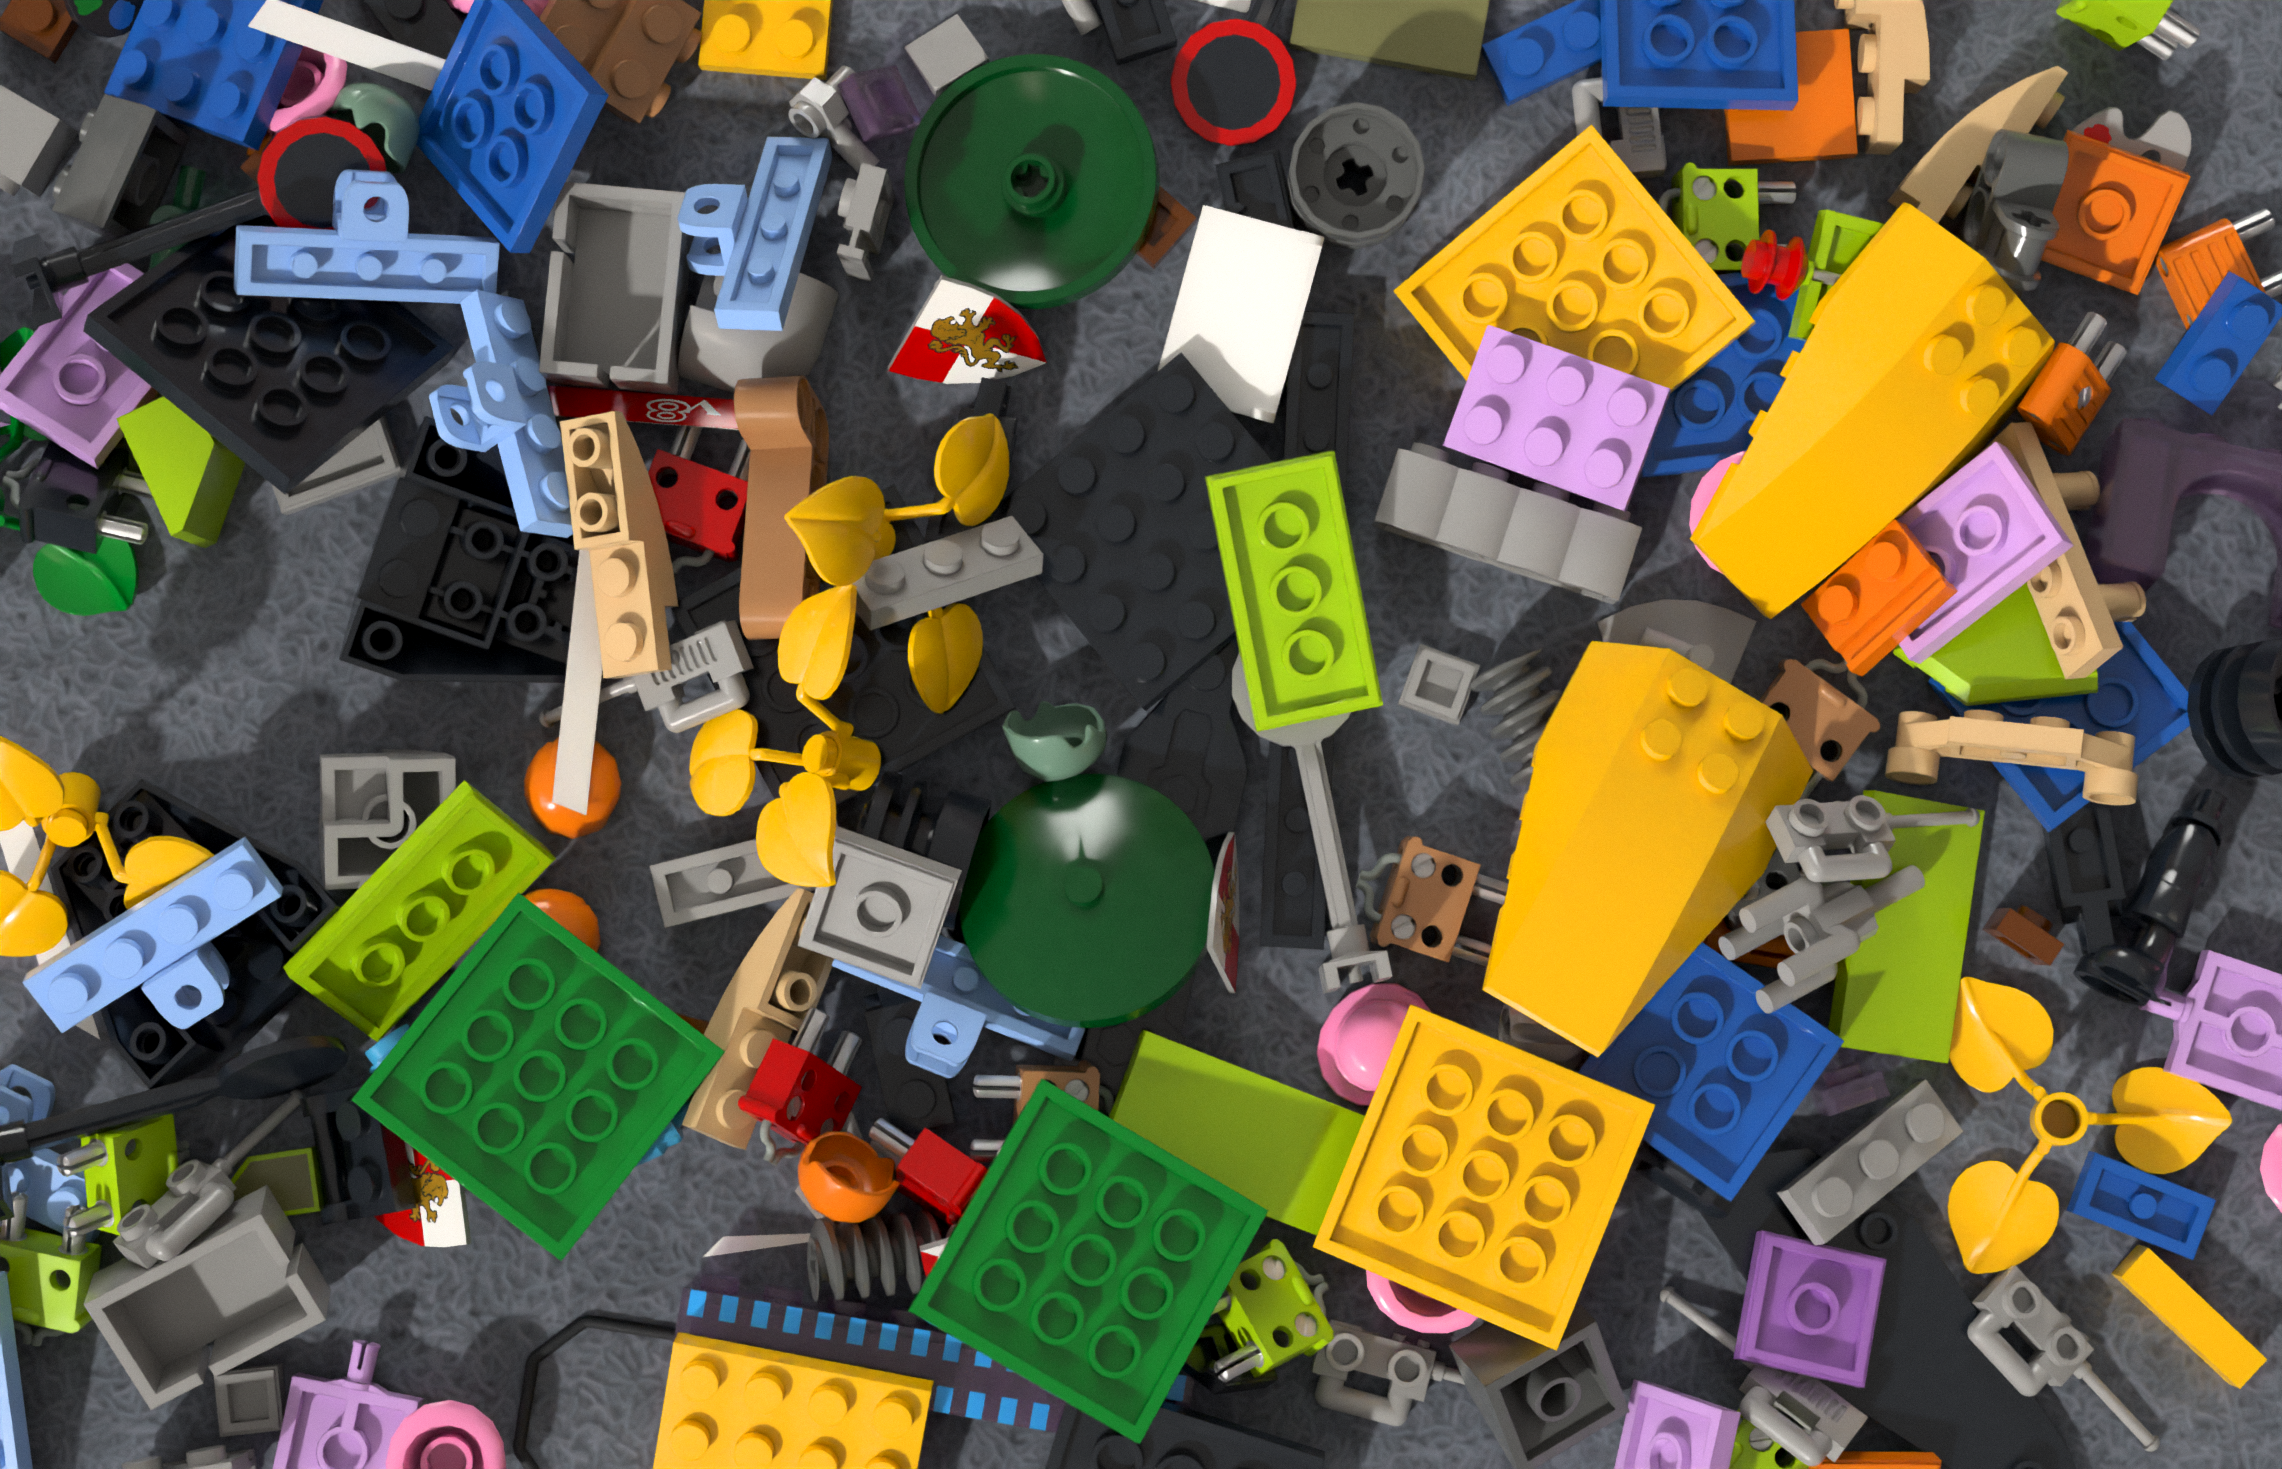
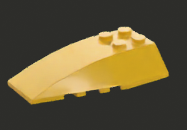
(1884, 403)
(1635, 836)

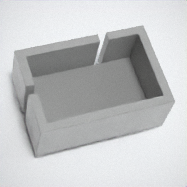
(624, 294)
(228, 1286)

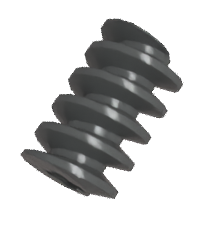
(1522, 708)
(869, 1253)

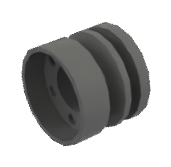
(1369, 142)

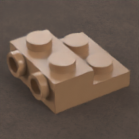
(627, 47)

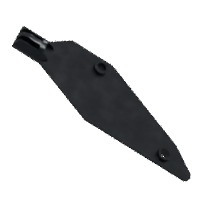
(1922, 1366)

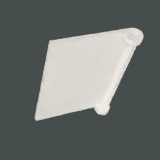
(1243, 307)

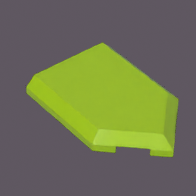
(2002, 658)

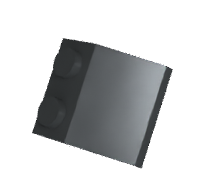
(120, 168)
(1540, 1396)

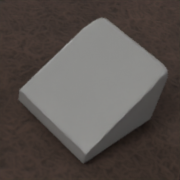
(946, 54)

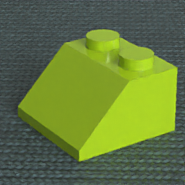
(184, 470)

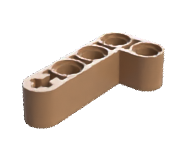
(786, 464)

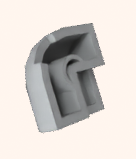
(727, 355)
(374, 806)

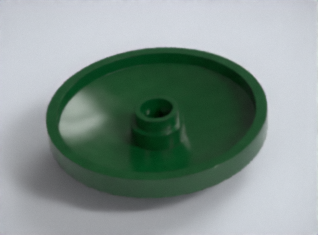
(1032, 180)
(1088, 900)

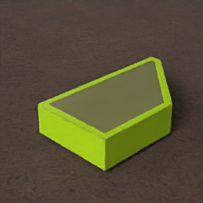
(290, 1176)

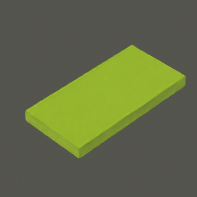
(1294, 590)
(419, 912)
(1905, 980)
(1239, 1128)

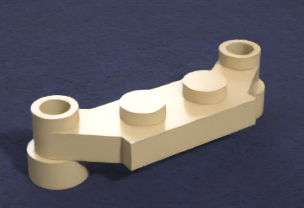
(2043, 743)

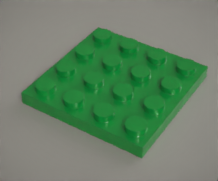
(538, 1076)
(1088, 1261)

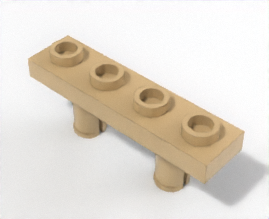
(2068, 598)

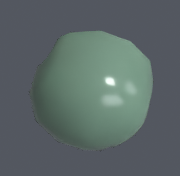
(383, 117)
(1056, 740)

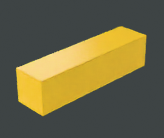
(2189, 1316)

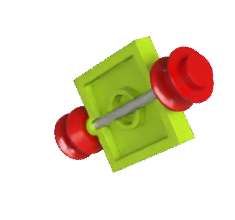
(1832, 249)

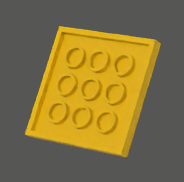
(1583, 268)
(1484, 1176)
(785, 1411)

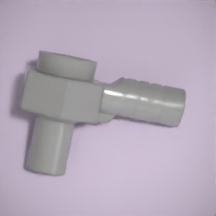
(821, 111)

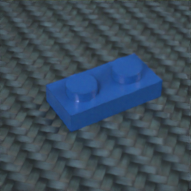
(1545, 50)
(2220, 343)
(2141, 1205)

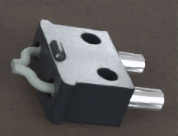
(75, 502)

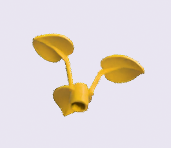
(849, 528)
(68, 811)
(800, 826)
(2002, 1214)

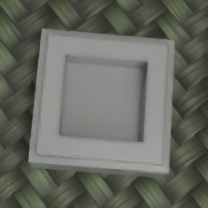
(1438, 684)
(250, 1400)

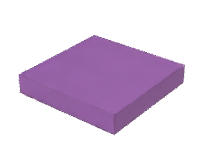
(1810, 1309)

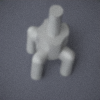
(1818, 927)

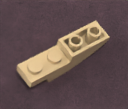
(1895, 64)
(1939, 179)
(626, 541)
(761, 1003)

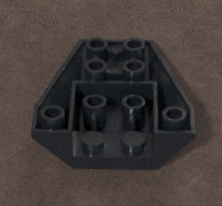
(457, 582)
(252, 948)

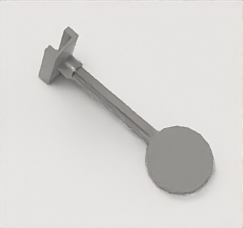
(1346, 939)

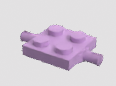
(2227, 1029)
(341, 1419)

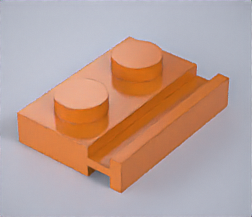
(1878, 597)

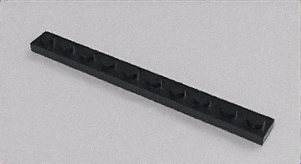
(1314, 423)

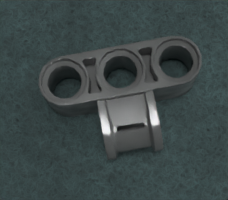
(2014, 205)

